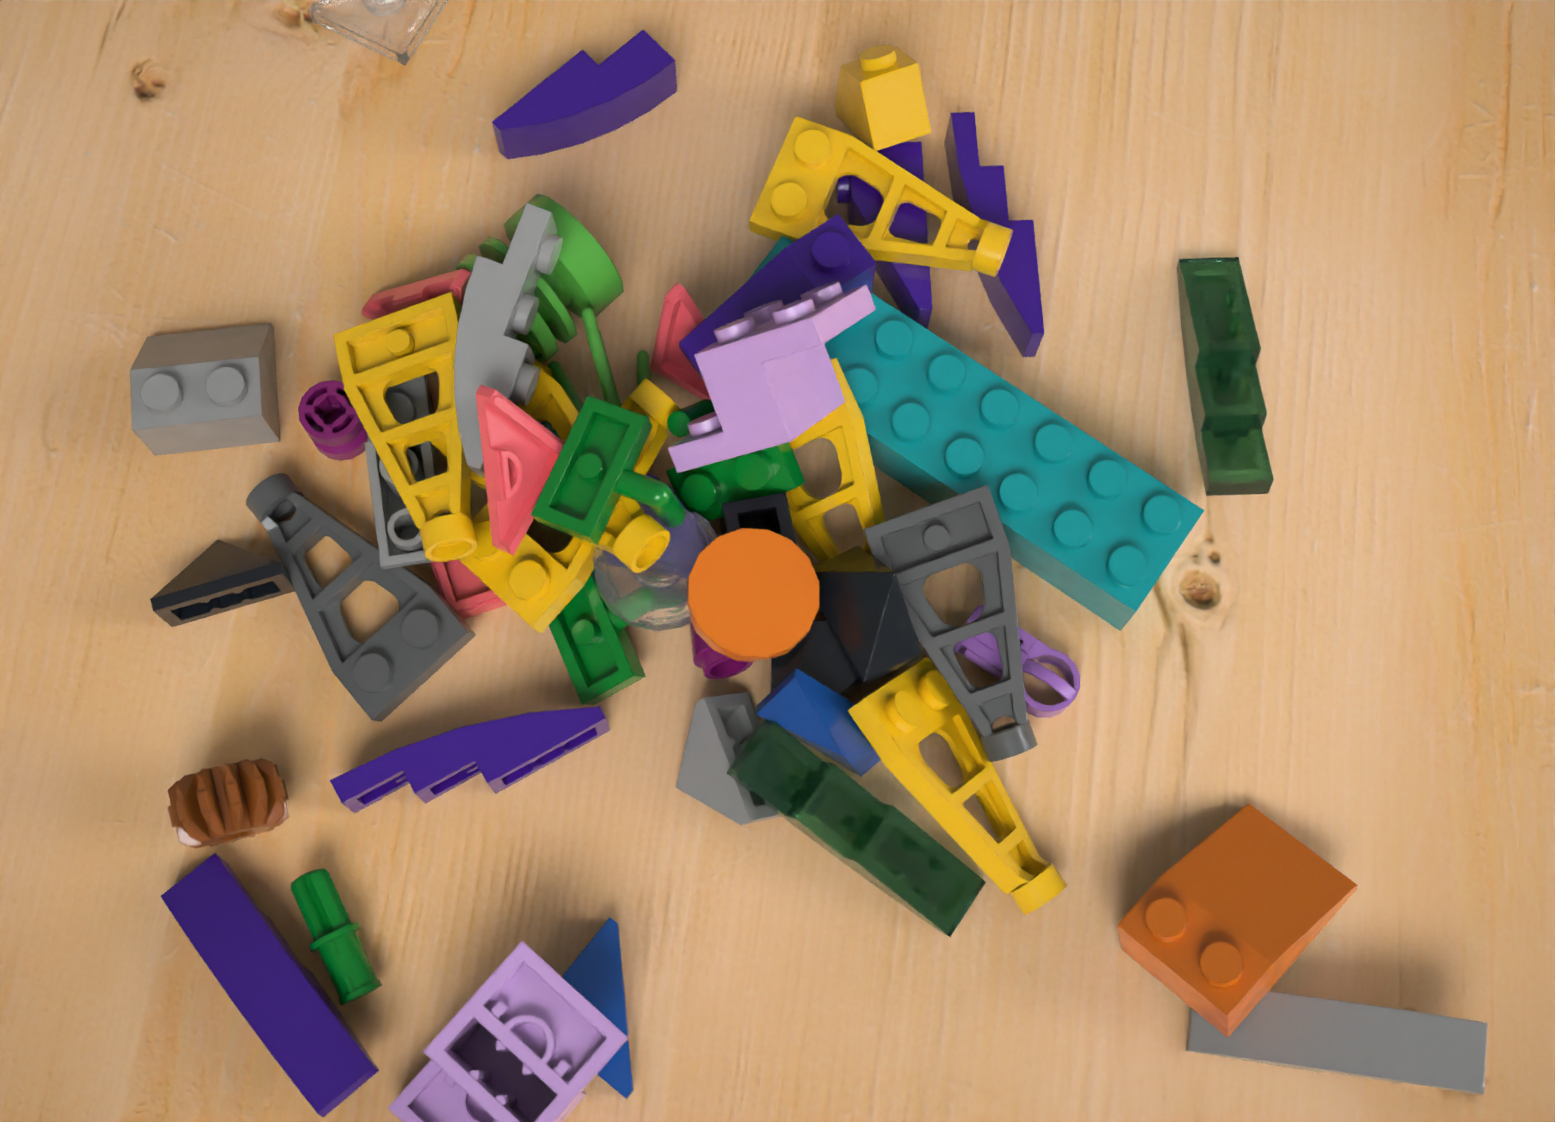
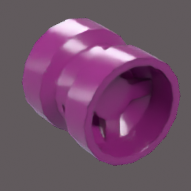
(341, 433)

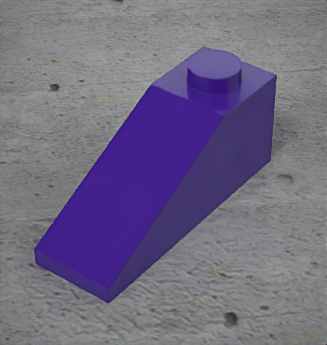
(816, 259)
(906, 283)

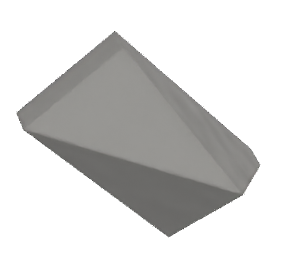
(715, 739)

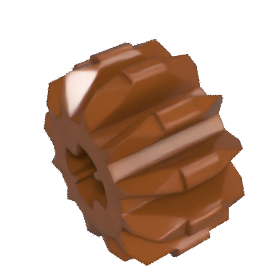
(228, 803)

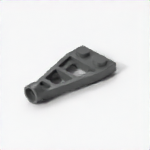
(938, 539)
(405, 648)

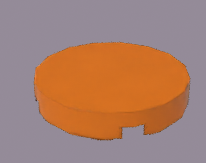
(752, 594)

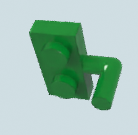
(597, 470)
(733, 479)
(595, 646)

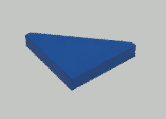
(599, 979)

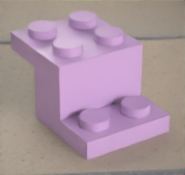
(770, 375)
(513, 1051)

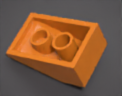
(1233, 916)

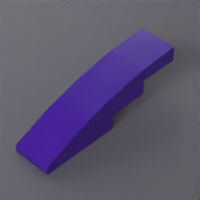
(983, 192)
(499, 749)
(270, 985)

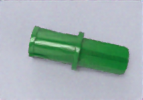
(334, 936)

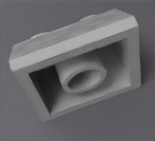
(206, 390)

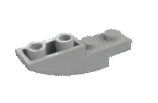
(493, 312)
(396, 532)

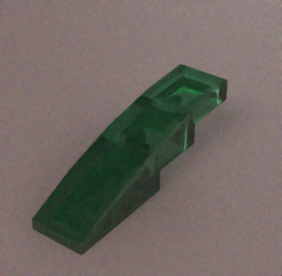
(1223, 376)
(857, 827)

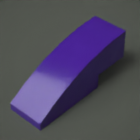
(587, 99)

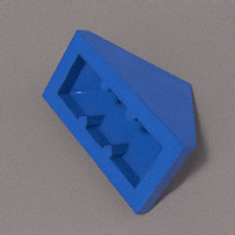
(819, 720)

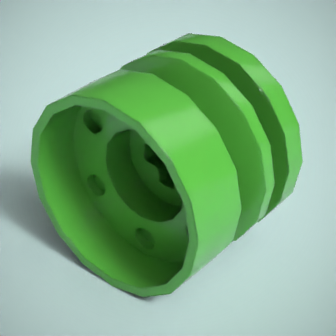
(579, 280)

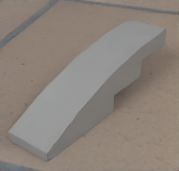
(1352, 1041)

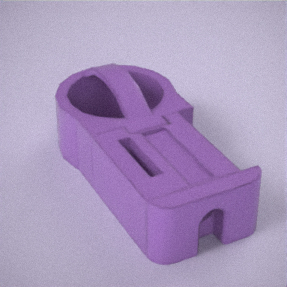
(984, 653)

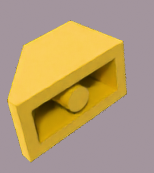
(882, 97)

